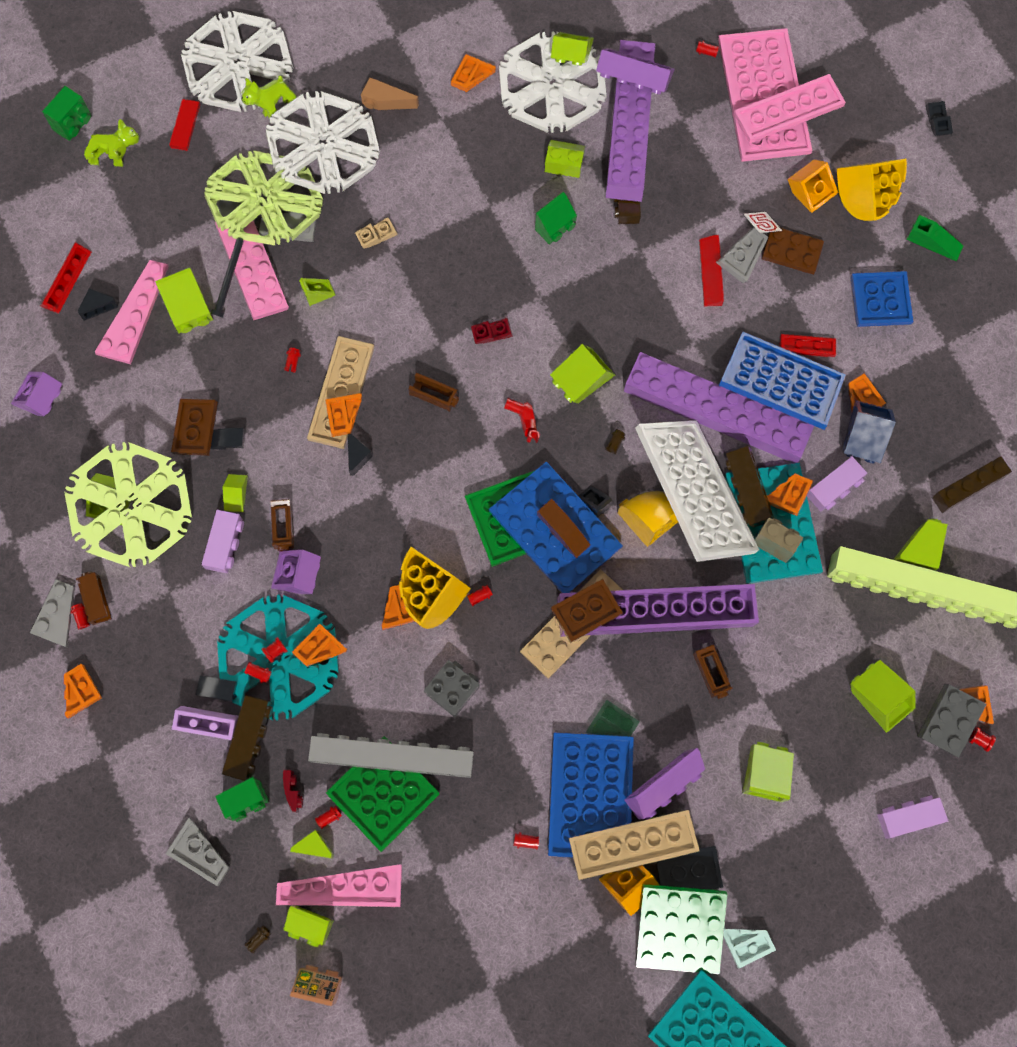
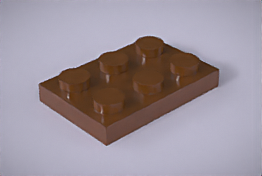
(793, 250)
(194, 427)
(586, 610)

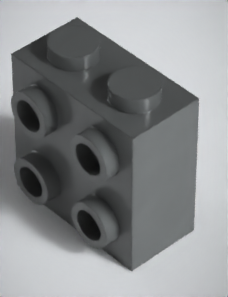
(452, 687)

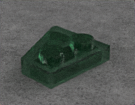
(612, 722)

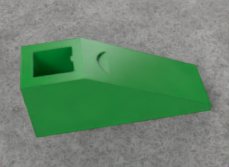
(935, 238)

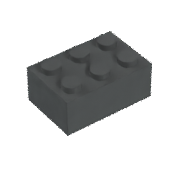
(951, 720)

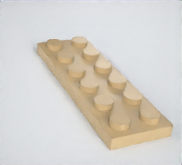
(343, 378)
(549, 650)
(633, 844)

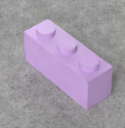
(837, 484)
(222, 541)
(204, 722)
(912, 816)

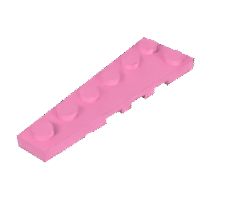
(129, 324)
(359, 888)

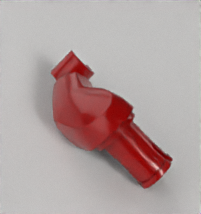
(527, 418)

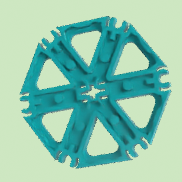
(280, 677)

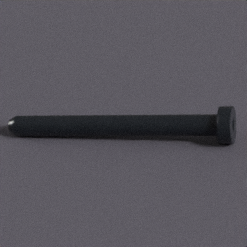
(228, 278)

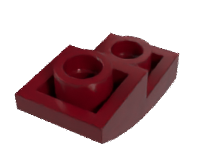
(490, 332)
(293, 797)

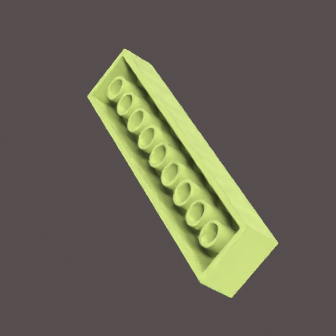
(924, 586)

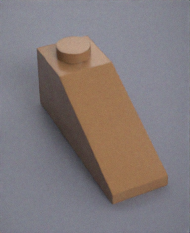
(386, 97)

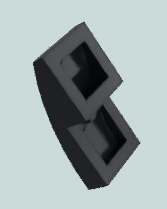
(938, 118)
(227, 438)
(216, 688)

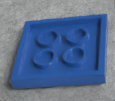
(881, 299)

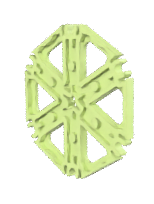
(251, 199)
(111, 497)

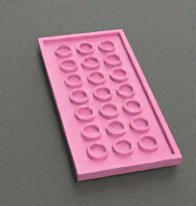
(755, 69)

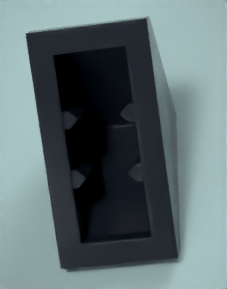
(96, 304)
(357, 455)
(596, 500)

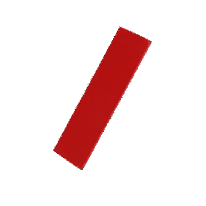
(711, 271)
(66, 278)

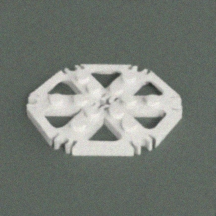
(233, 49)
(553, 93)
(310, 138)

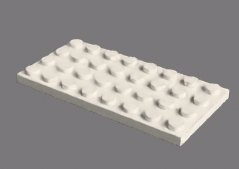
(696, 490)

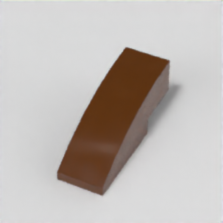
(563, 528)

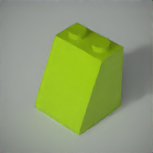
(184, 300)
(581, 374)
(925, 546)
(884, 695)
(769, 772)

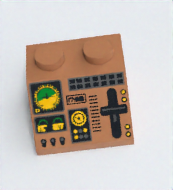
(317, 985)

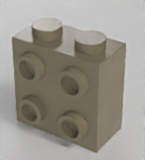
(778, 539)

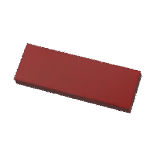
(184, 124)
(809, 345)

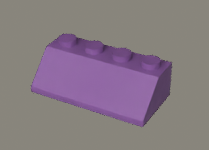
(634, 70)
(665, 784)

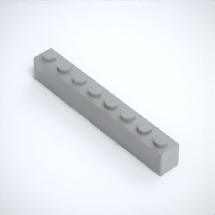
(391, 756)

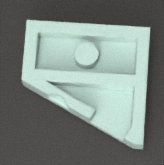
(748, 945)

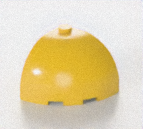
(871, 188)
(648, 515)
(429, 590)

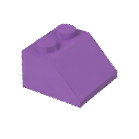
(37, 393)
(296, 571)

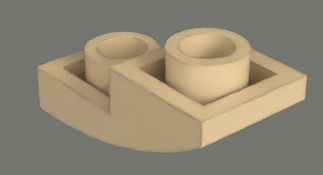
(375, 234)

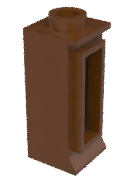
(450, 392)
(282, 544)
(94, 598)
(721, 691)

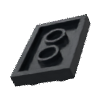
(691, 870)

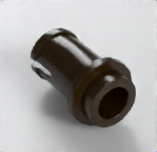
(615, 441)
(257, 939)

